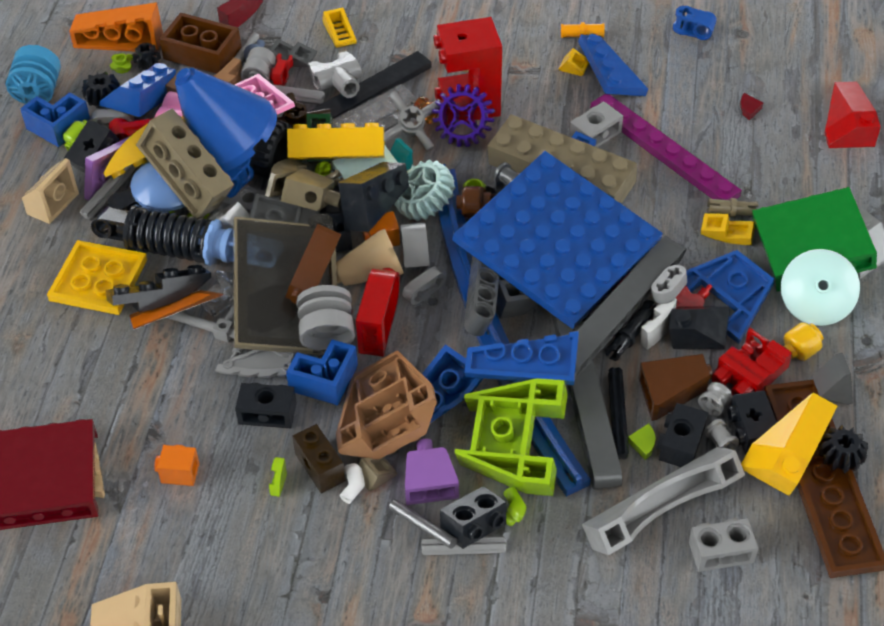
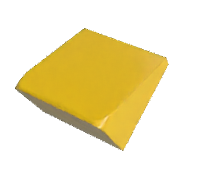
(574, 63)

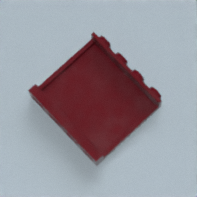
(47, 474)

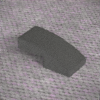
(301, 53)

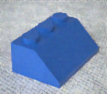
(141, 92)

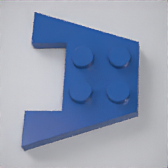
(737, 284)

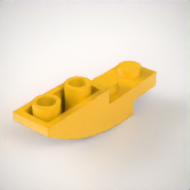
(126, 155)

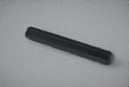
(618, 412)

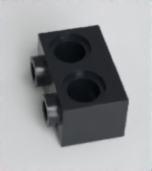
(473, 516)

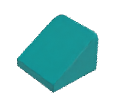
(402, 153)

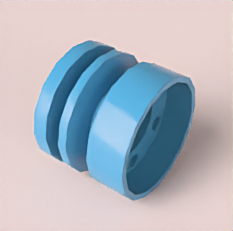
(33, 74)

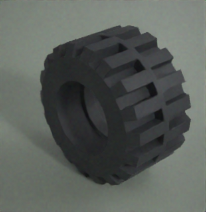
(270, 152)

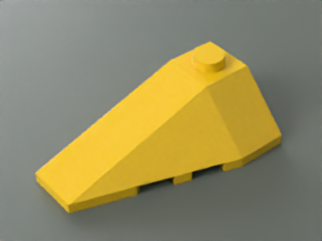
(788, 446)

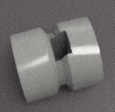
(259, 61)

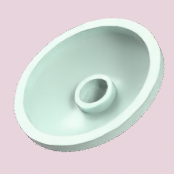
(805, 298)

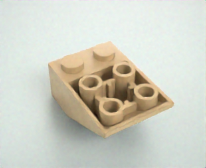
(143, 606)

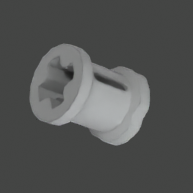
(720, 435)

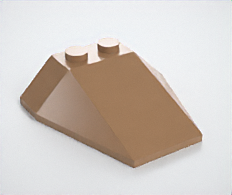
(385, 409)

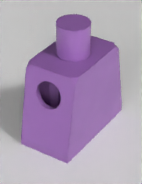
(429, 475)

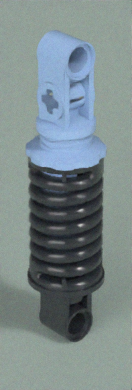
(166, 234)

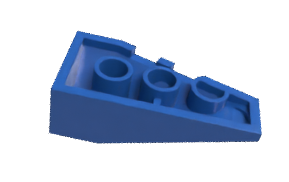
(449, 380)

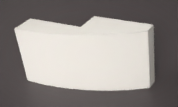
(655, 329)

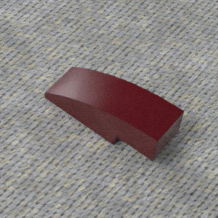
(237, 11)

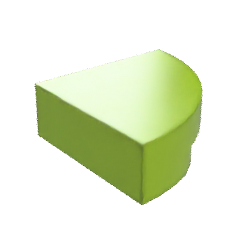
(643, 441)
(279, 478)

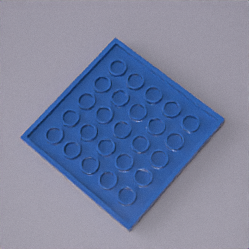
(557, 238)

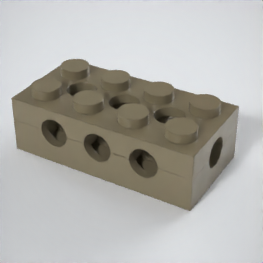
(179, 169)

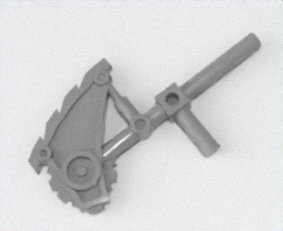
(251, 364)

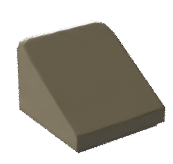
(376, 472)

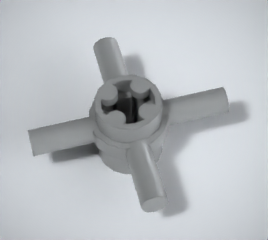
(408, 128)

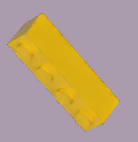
(336, 142)

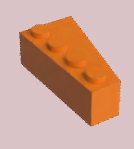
(117, 28)

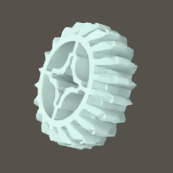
(427, 192)

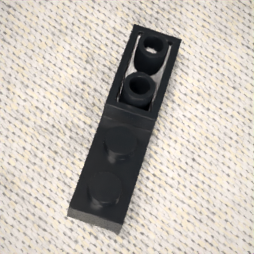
(168, 288)

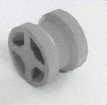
(715, 399)

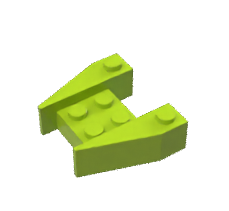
(505, 433)

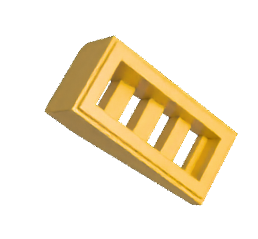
(335, 16)

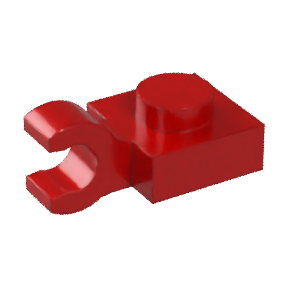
(280, 74)

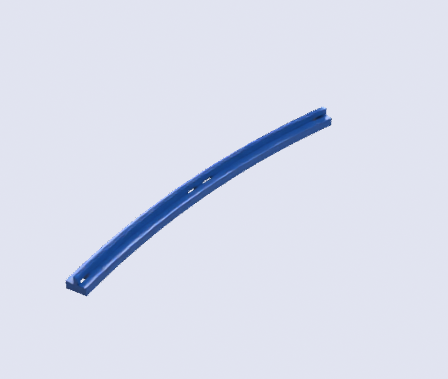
(545, 435)

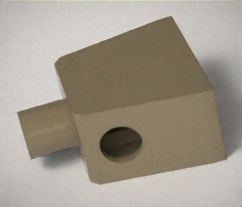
(310, 190)

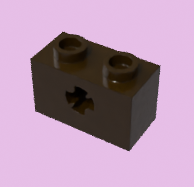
(319, 458)

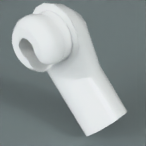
(356, 482)

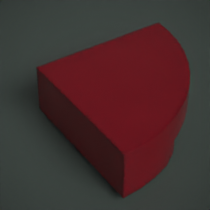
(750, 106)

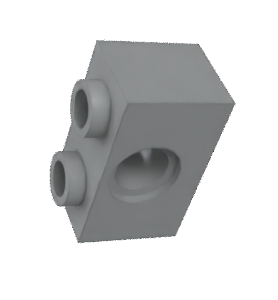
(598, 123)

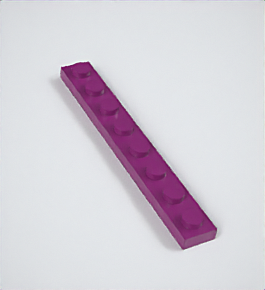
(671, 153)

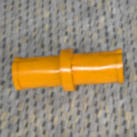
(575, 30)

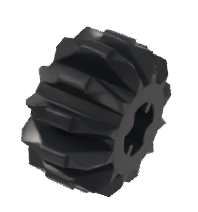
(98, 87)
(843, 449)

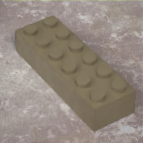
(523, 141)

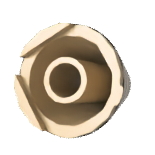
(371, 254)

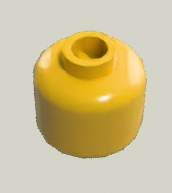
(803, 341)

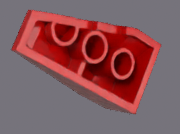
(851, 118)

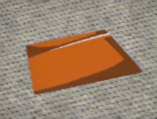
(196, 298)

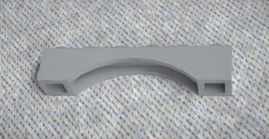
(626, 519)

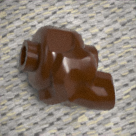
(472, 200)

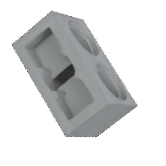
(724, 550)

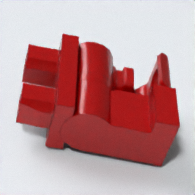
(752, 365)

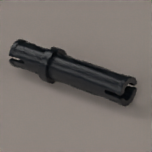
(627, 336)

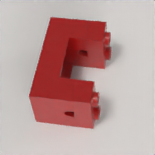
(475, 48)

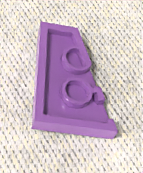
(95, 167)

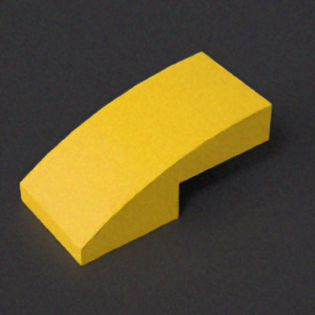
(722, 229)

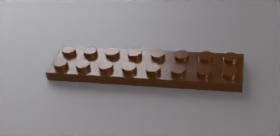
(831, 500)

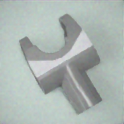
(338, 74)

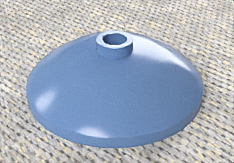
(152, 191)

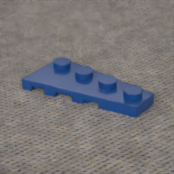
(609, 68)

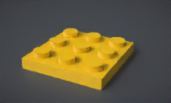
(92, 271)

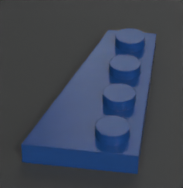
(526, 360)

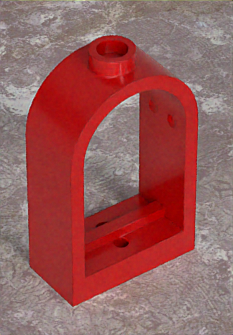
(377, 311)

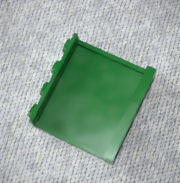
(813, 223)

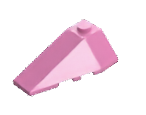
(262, 87)

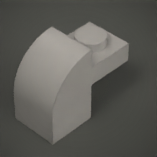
(414, 245)

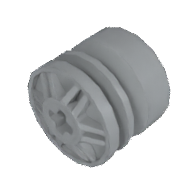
(325, 316)

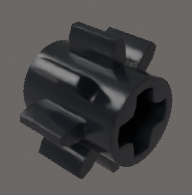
(146, 55)

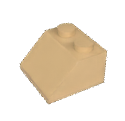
(51, 193)

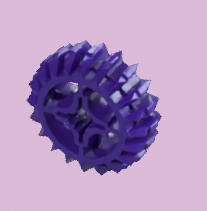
(455, 123)

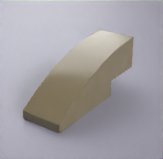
(278, 174)

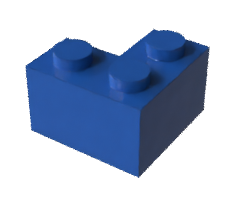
(53, 120)
(325, 377)

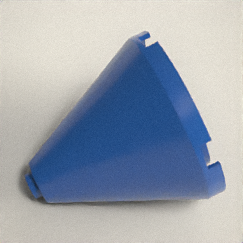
(224, 116)

